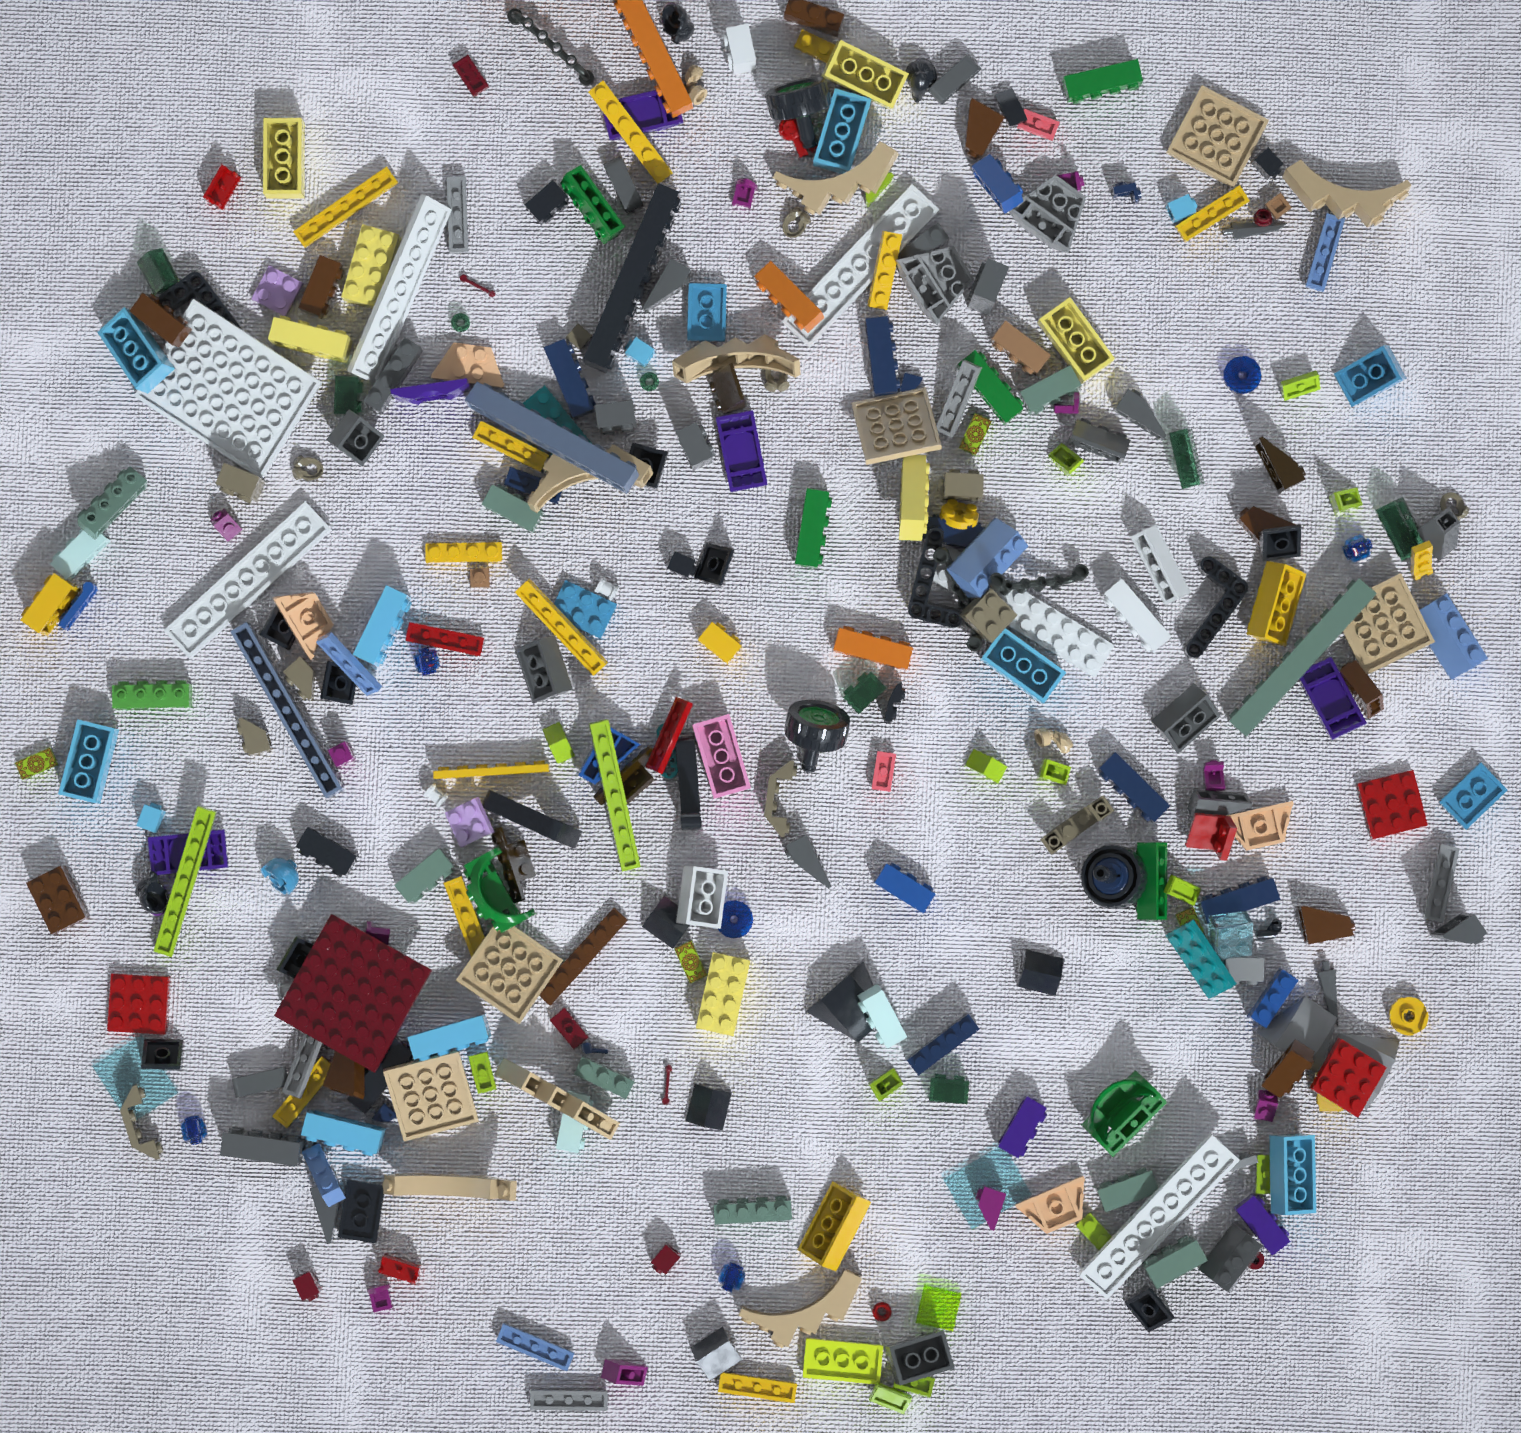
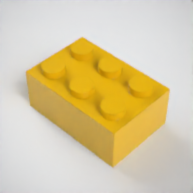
(49, 604)

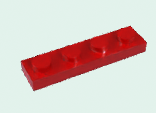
(445, 639)
(669, 735)

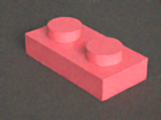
(1039, 125)
(883, 771)

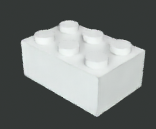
(702, 896)

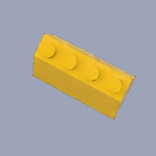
(1276, 603)
(834, 1226)

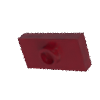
(470, 75)
(569, 1028)

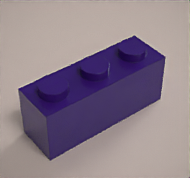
(1022, 1127)
(1262, 1223)

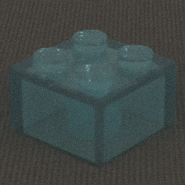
(1231, 934)

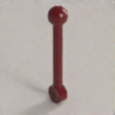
(464, 278)
(668, 1068)

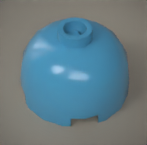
(282, 874)

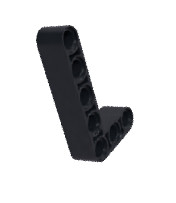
(198, 291)
(926, 581)
(1218, 608)
(688, 783)
(531, 819)

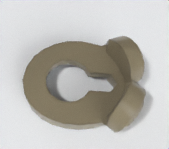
(805, 219)
(771, 386)
(301, 474)
(1462, 509)

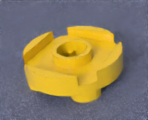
(959, 514)
(1397, 1018)

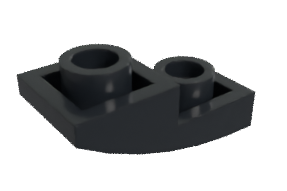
(1010, 107)
(896, 696)

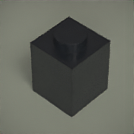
(1268, 164)
(682, 565)

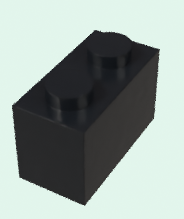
(547, 203)

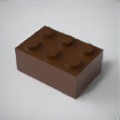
(58, 899)

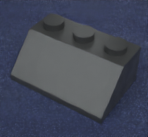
(1099, 440)
(543, 669)
(1186, 718)
(1462, 929)
(1231, 1258)

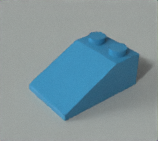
(1370, 375)

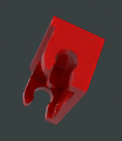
(222, 187)
(399, 1268)

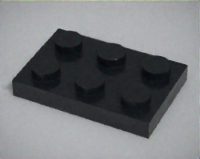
(361, 1211)

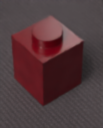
(665, 1259)
(307, 1286)

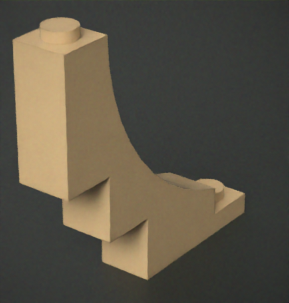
(557, 1098)
(450, 1185)

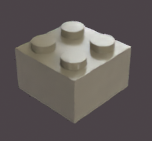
(239, 482)
(963, 485)
(988, 615)

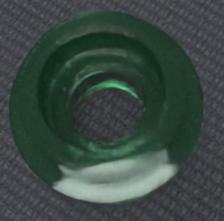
(460, 316)
(649, 375)

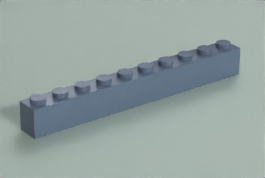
(552, 437)
(287, 710)

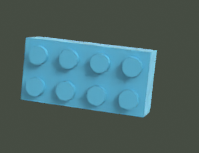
(842, 131)
(135, 350)
(382, 626)
(1023, 666)
(88, 761)
(450, 1036)
(343, 1131)
(1292, 1174)

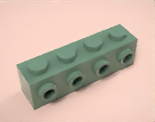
(112, 502)
(752, 1211)

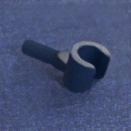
(587, 1049)

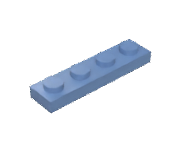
(1324, 253)
(348, 664)
(535, 1347)

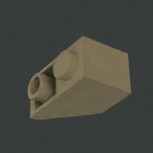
(302, 676)
(255, 738)

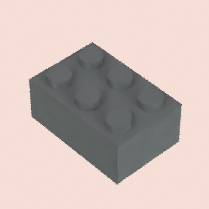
(919, 1357)

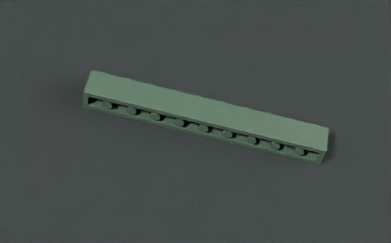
(1302, 657)

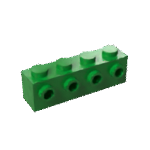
(1102, 80)
(592, 204)
(993, 390)
(812, 527)
(1153, 901)

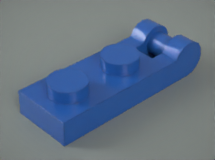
(78, 605)

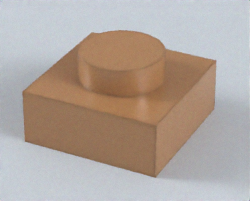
(1278, 206)
(480, 578)

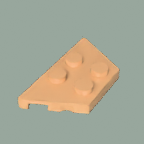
(469, 362)
(305, 618)
(1262, 825)
(1055, 1206)

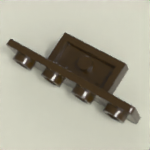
(633, 776)
(515, 863)

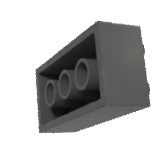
(987, 286)
(262, 1147)

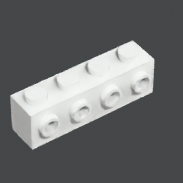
(1160, 564)
(1136, 615)

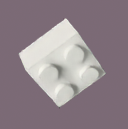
(740, 47)

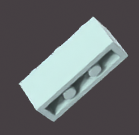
(78, 554)
(881, 1016)
(571, 1131)

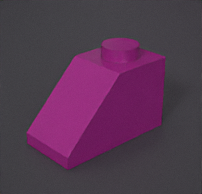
(990, 1203)
(623, 1372)

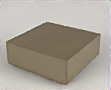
(579, 336)

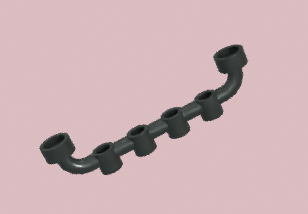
(515, 18)
(942, 556)
(998, 582)

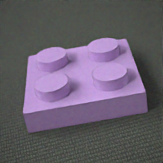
(277, 291)
(469, 822)

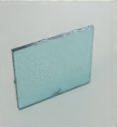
(123, 1070)
(992, 1170)

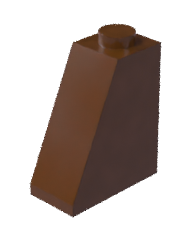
(981, 128)
(1256, 519)
(1362, 689)
(1324, 925)
(345, 1077)

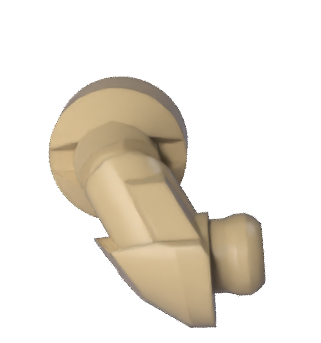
(696, 93)
(1044, 736)

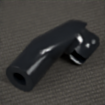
(1271, 932)

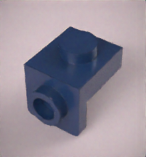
(1123, 189)

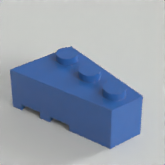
(623, 747)

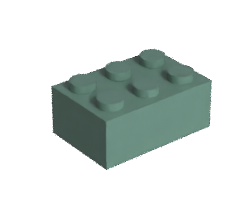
(1174, 1261)

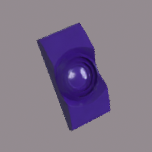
(647, 113)
(431, 391)
(741, 451)
(1331, 699)
(167, 851)

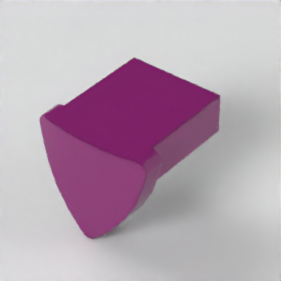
(744, 193)
(1069, 409)
(379, 933)
(380, 1297)

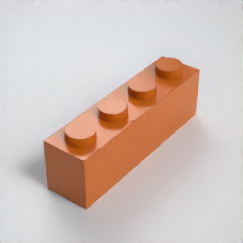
(789, 297)
(873, 649)

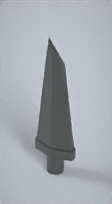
(1246, 229)
(1328, 984)

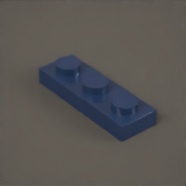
(526, 483)

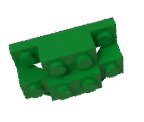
(491, 894)
(1122, 1112)

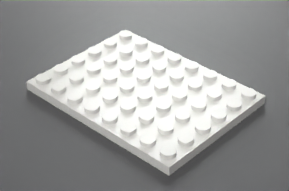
(232, 391)

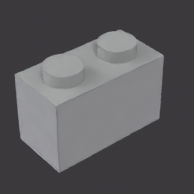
(1246, 969)

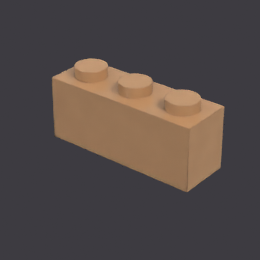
(1020, 348)

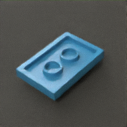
(707, 312)
(585, 609)
(1472, 796)

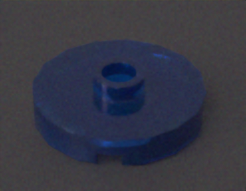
(1244, 365)
(744, 922)

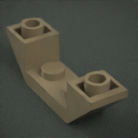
(786, 772)
(1076, 824)
(150, 1147)

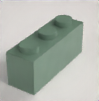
(1050, 390)
(511, 507)
(425, 876)
(604, 1077)
(1126, 1189)

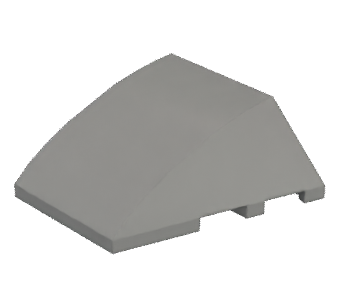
(1051, 213)
(935, 280)
(1305, 1023)
(1377, 1048)

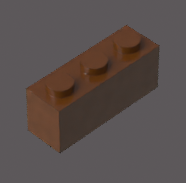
(814, 16)
(321, 287)
(161, 319)
(1288, 1069)

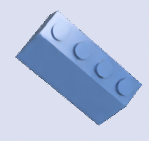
(987, 554)
(1454, 641)

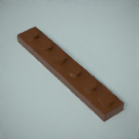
(583, 955)

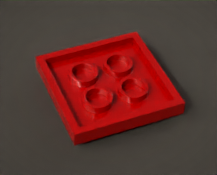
(1392, 804)
(138, 1004)
(1348, 1077)

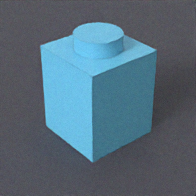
(1181, 208)
(639, 351)
(151, 817)

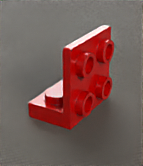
(1212, 833)

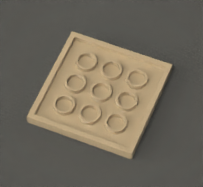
(1217, 136)
(896, 426)
(1387, 627)
(509, 971)
(431, 1095)

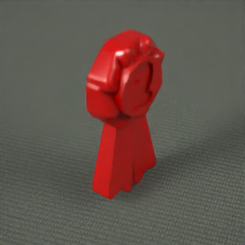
(789, 131)

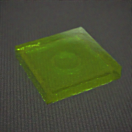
(938, 1307)

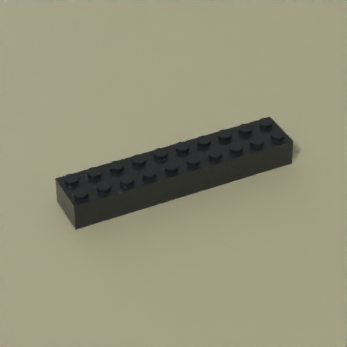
(632, 277)

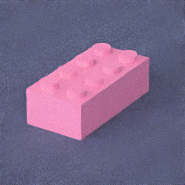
(721, 756)

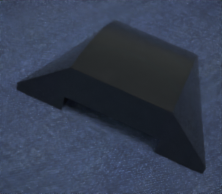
(840, 1005)

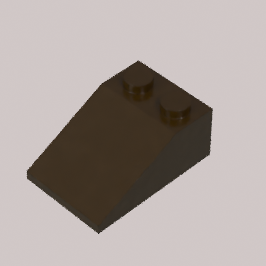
(727, 390)
(1281, 468)

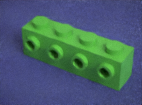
(152, 695)

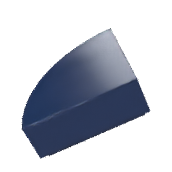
(910, 382)
(384, 1113)

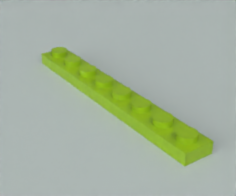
(614, 794)
(185, 881)

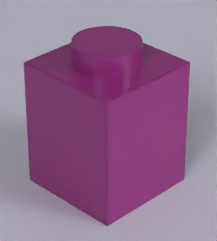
(342, 754)

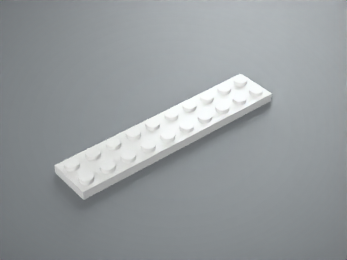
(856, 268)
(399, 289)
(247, 580)
(1047, 627)
(1158, 1216)

